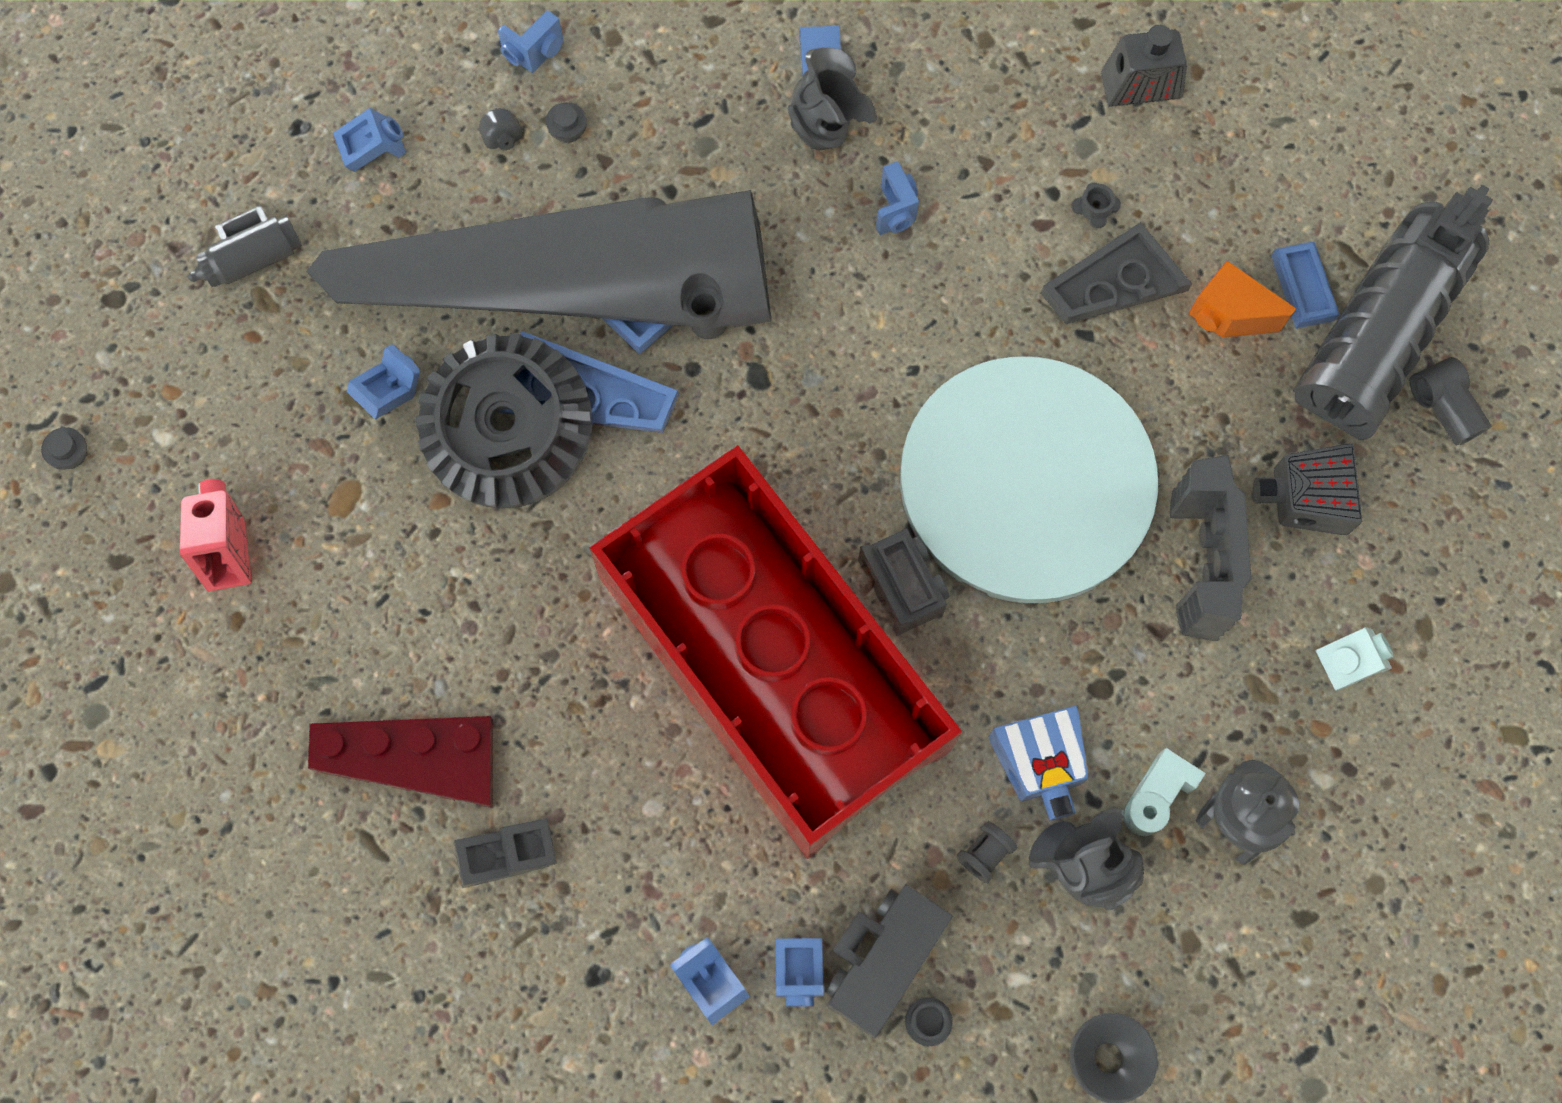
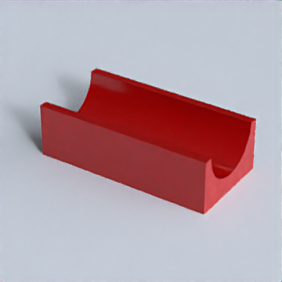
(773, 648)

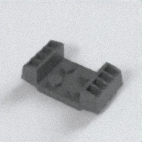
(1211, 495)

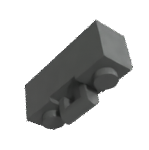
(902, 944)

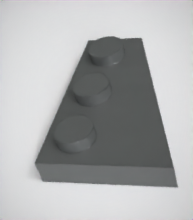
(1116, 277)

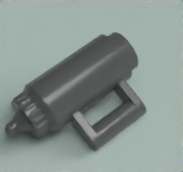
(245, 247)

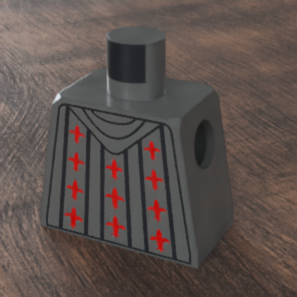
(1145, 68)
(1314, 490)

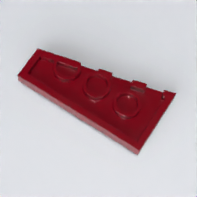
(417, 755)

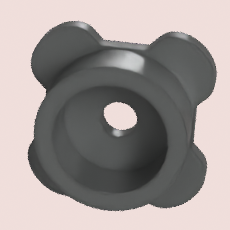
(1097, 194)

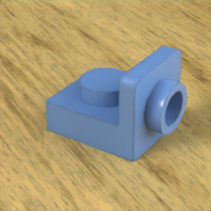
(368, 138)

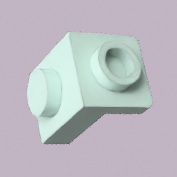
(1355, 657)

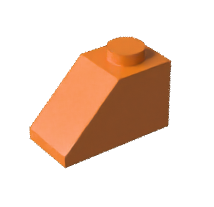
(1239, 305)

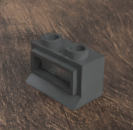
(905, 580)

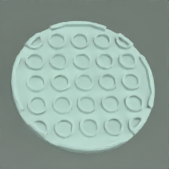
(1028, 479)

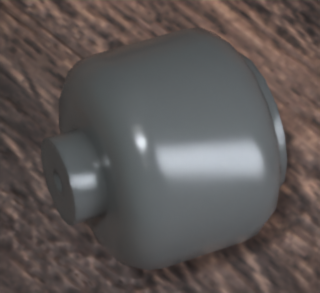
(500, 129)

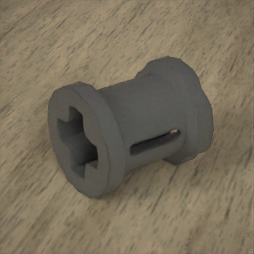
(986, 852)

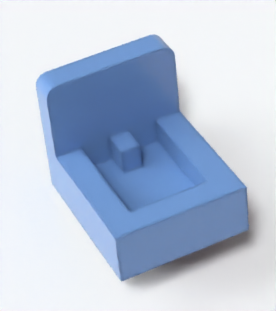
(535, 45)
(902, 199)
(386, 384)
(799, 970)
(709, 980)

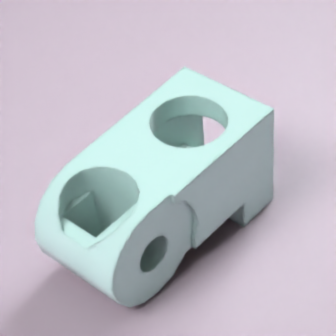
(1150, 803)

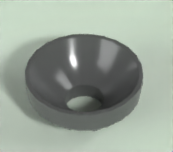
(1137, 1058)

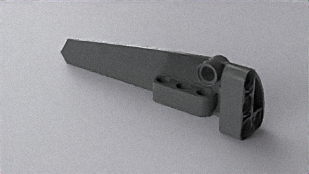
(594, 262)

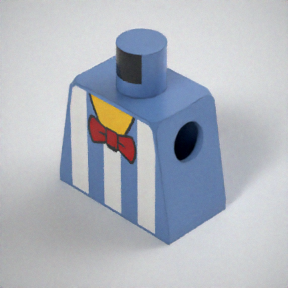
(1044, 758)

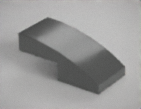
(504, 853)

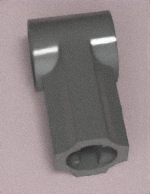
(1447, 393)

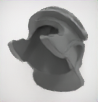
(828, 100)
(1244, 813)
(1090, 860)

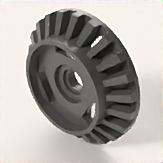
(553, 431)

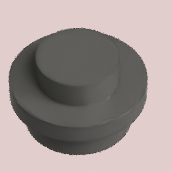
(566, 122)
(64, 448)
(928, 1021)

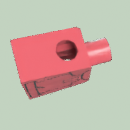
(214, 537)

